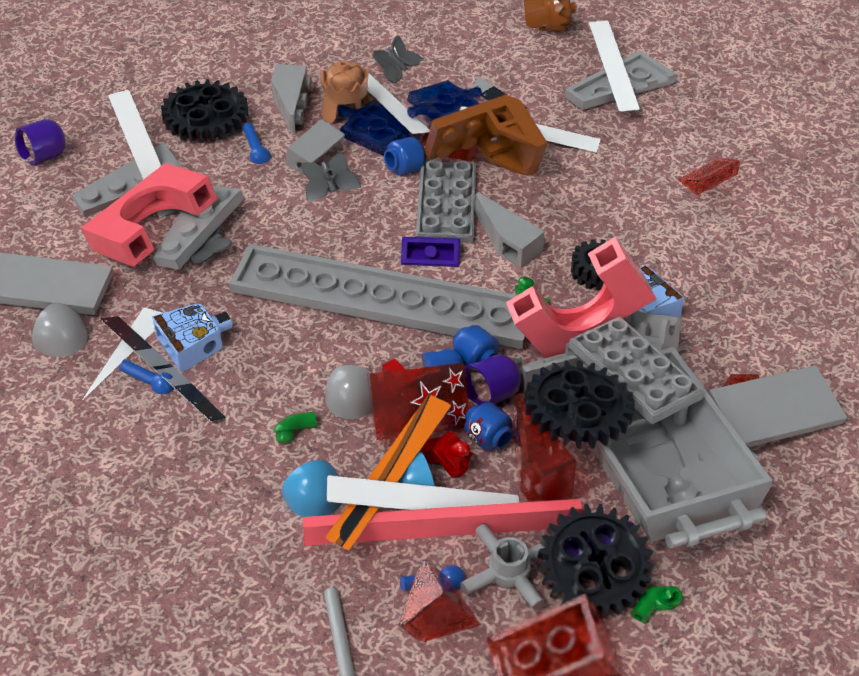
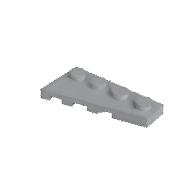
(643, 74)
(115, 184)
(192, 231)

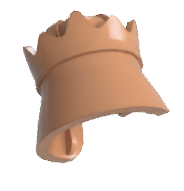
(343, 85)

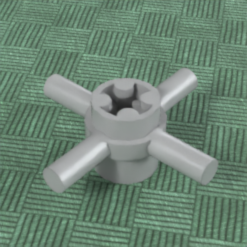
(507, 566)

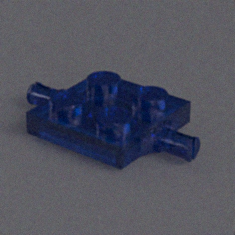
(441, 99)
(372, 127)

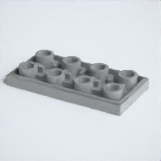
(446, 200)
(44, 281)
(655, 381)
(779, 406)

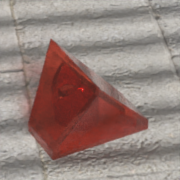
(435, 606)

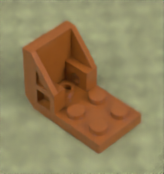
(505, 118)

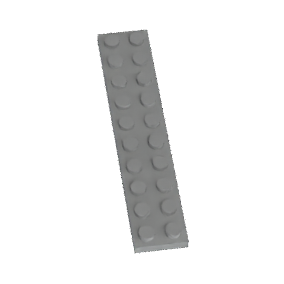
(374, 293)

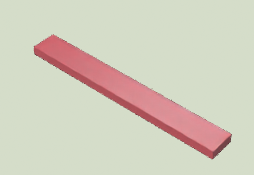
(446, 521)

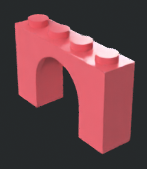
(116, 228)
(622, 294)

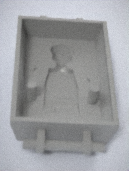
(686, 472)

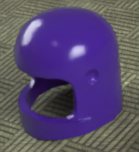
(45, 138)
(501, 376)

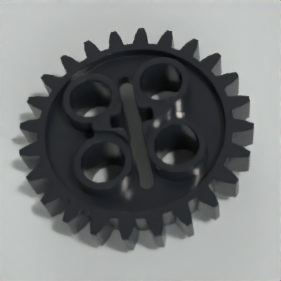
(204, 111)
(579, 404)
(623, 551)

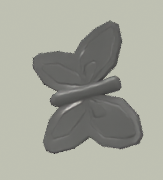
(396, 59)
(327, 175)
(212, 245)

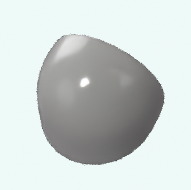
(59, 331)
(348, 392)

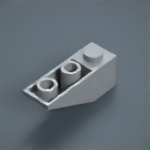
(289, 92)
(510, 234)

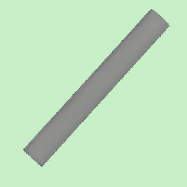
(338, 632)

